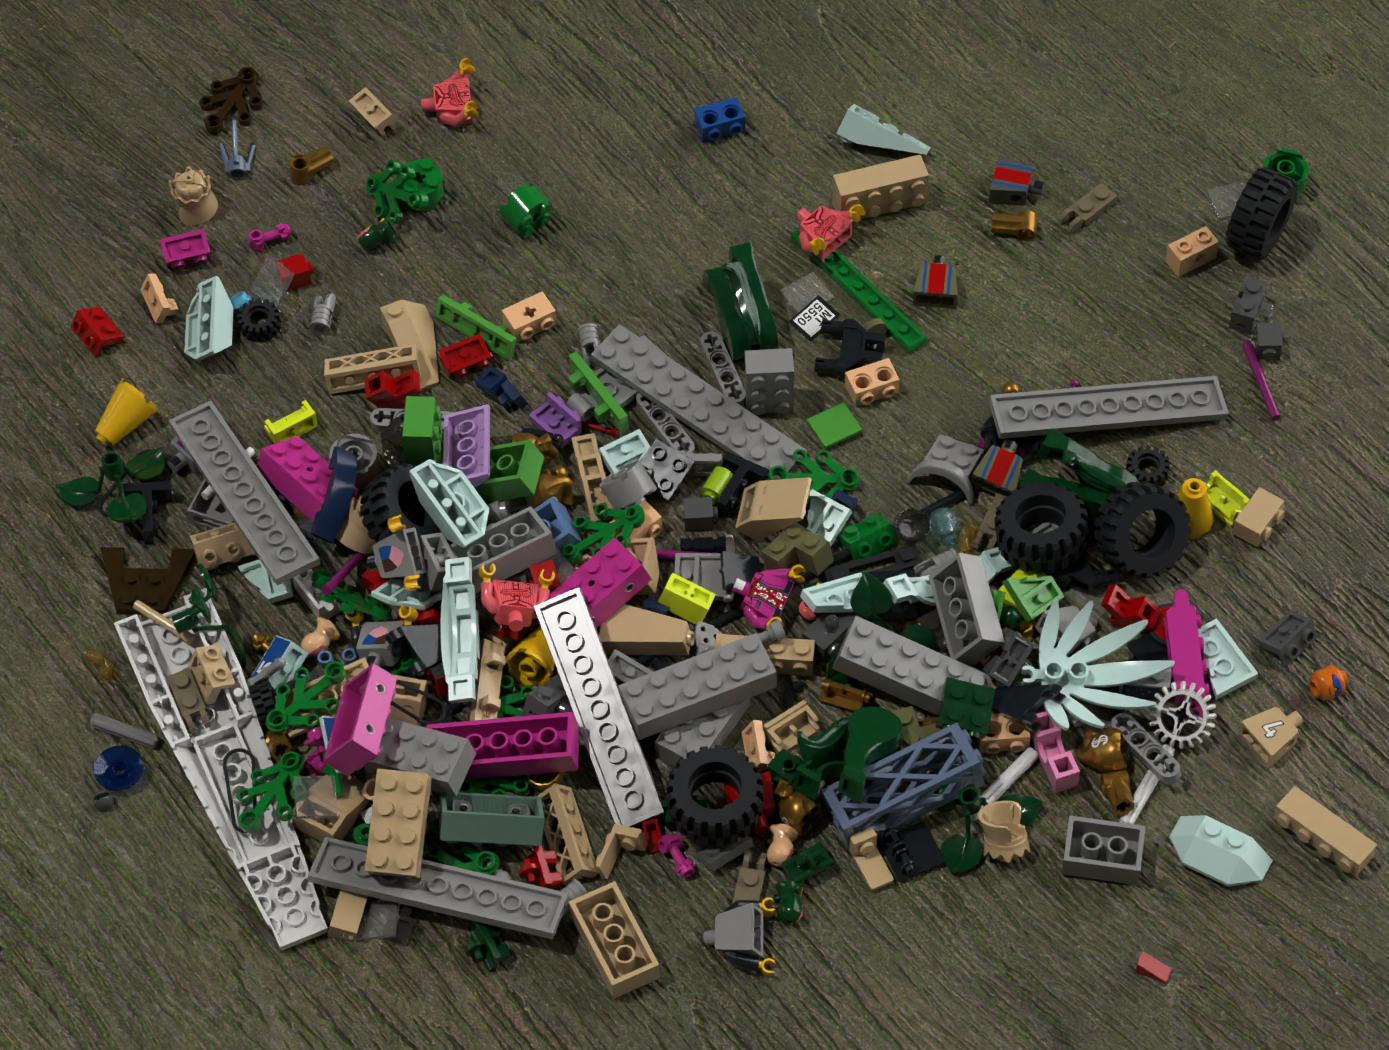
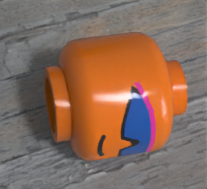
(1328, 683)

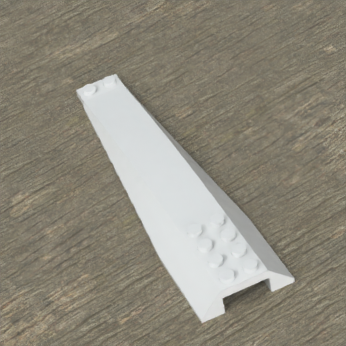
(272, 856)

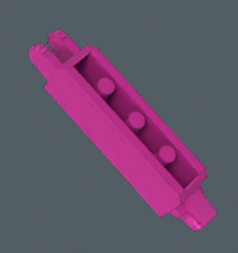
(1185, 649)

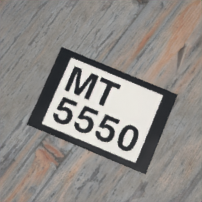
(810, 318)

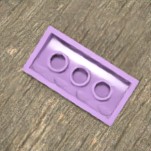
(468, 443)

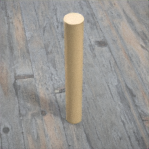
(163, 621)

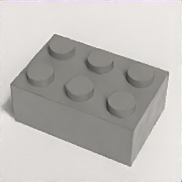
(769, 381)
(1103, 850)

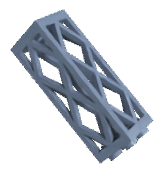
(900, 805)

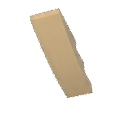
(590, 472)

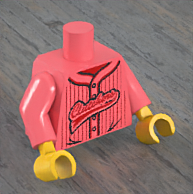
(453, 98)
(826, 229)
(512, 601)

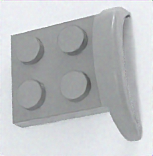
(953, 461)
(704, 570)

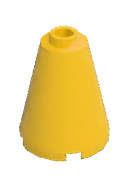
(123, 414)
(1196, 498)
(531, 660)

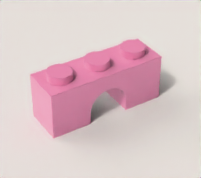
(1057, 763)

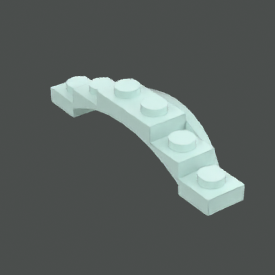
(919, 588)
(459, 630)

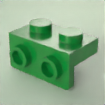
(868, 537)

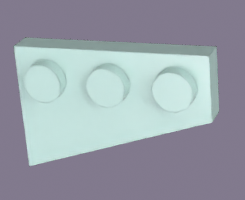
(832, 595)
(1225, 662)

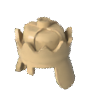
(194, 196)
(353, 532)
(1003, 832)

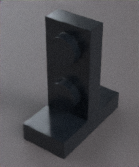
(743, 473)
(153, 493)

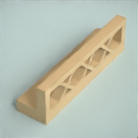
(352, 376)
(571, 830)

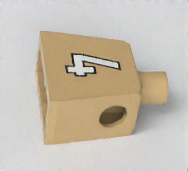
(1271, 733)

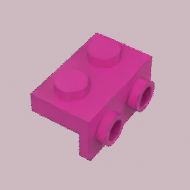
(185, 248)

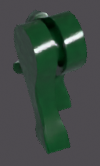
(744, 309)
(1095, 474)
(847, 751)

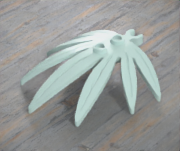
(1075, 675)

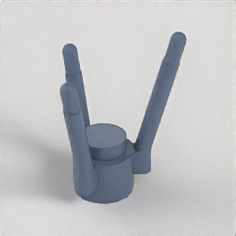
(236, 166)

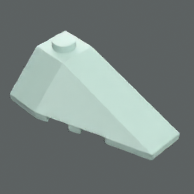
(864, 128)

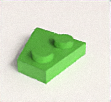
(1033, 594)

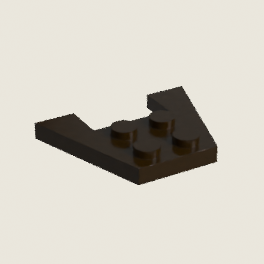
(150, 586)

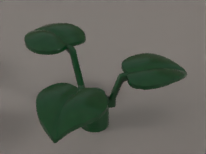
(128, 508)
(869, 600)
(190, 617)
(965, 853)

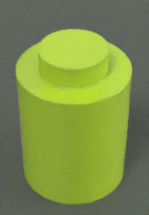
(716, 483)

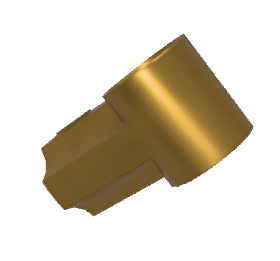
(305, 165)
(1022, 225)
(278, 743)
(1117, 788)

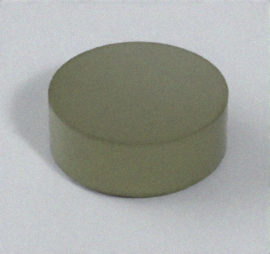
(876, 326)

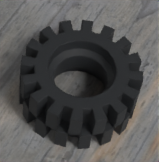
(263, 330)
(1151, 457)
(263, 701)

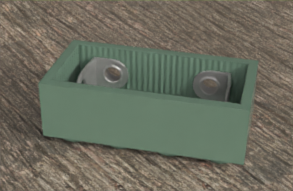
(491, 819)

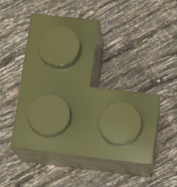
(798, 547)
(912, 732)

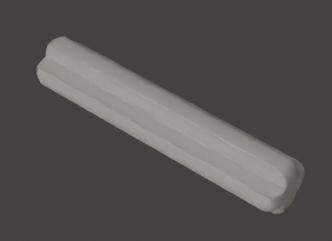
(124, 730)

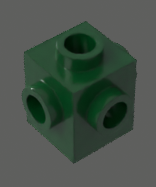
(783, 767)

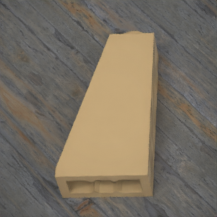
(645, 633)

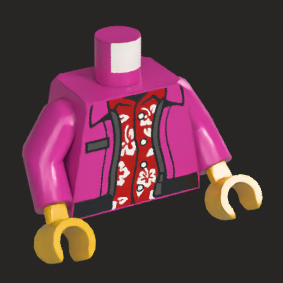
(767, 594)

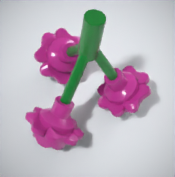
(315, 760)

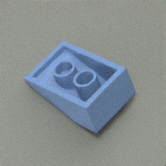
(558, 522)

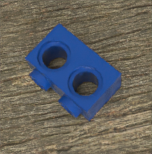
(719, 119)

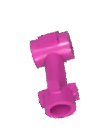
(257, 238)
(673, 844)

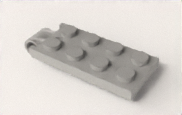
(585, 404)

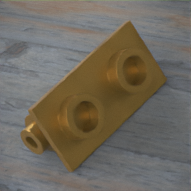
(844, 696)

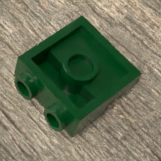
(966, 705)

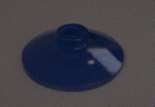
(117, 759)

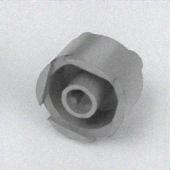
(366, 457)
(628, 485)

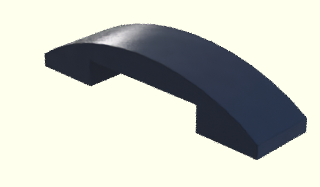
(338, 495)

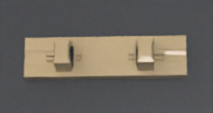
(489, 681)

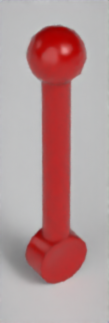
(612, 432)

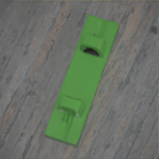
(471, 324)
(608, 406)

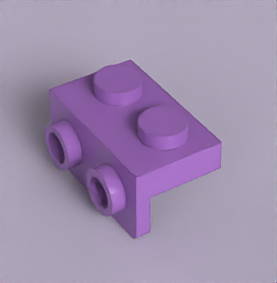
(557, 418)

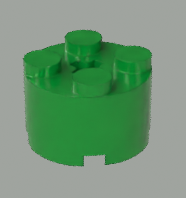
(1290, 164)
(425, 180)
(526, 209)

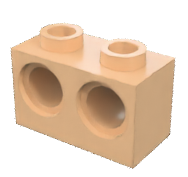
(871, 378)
(1004, 739)

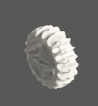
(1189, 695)

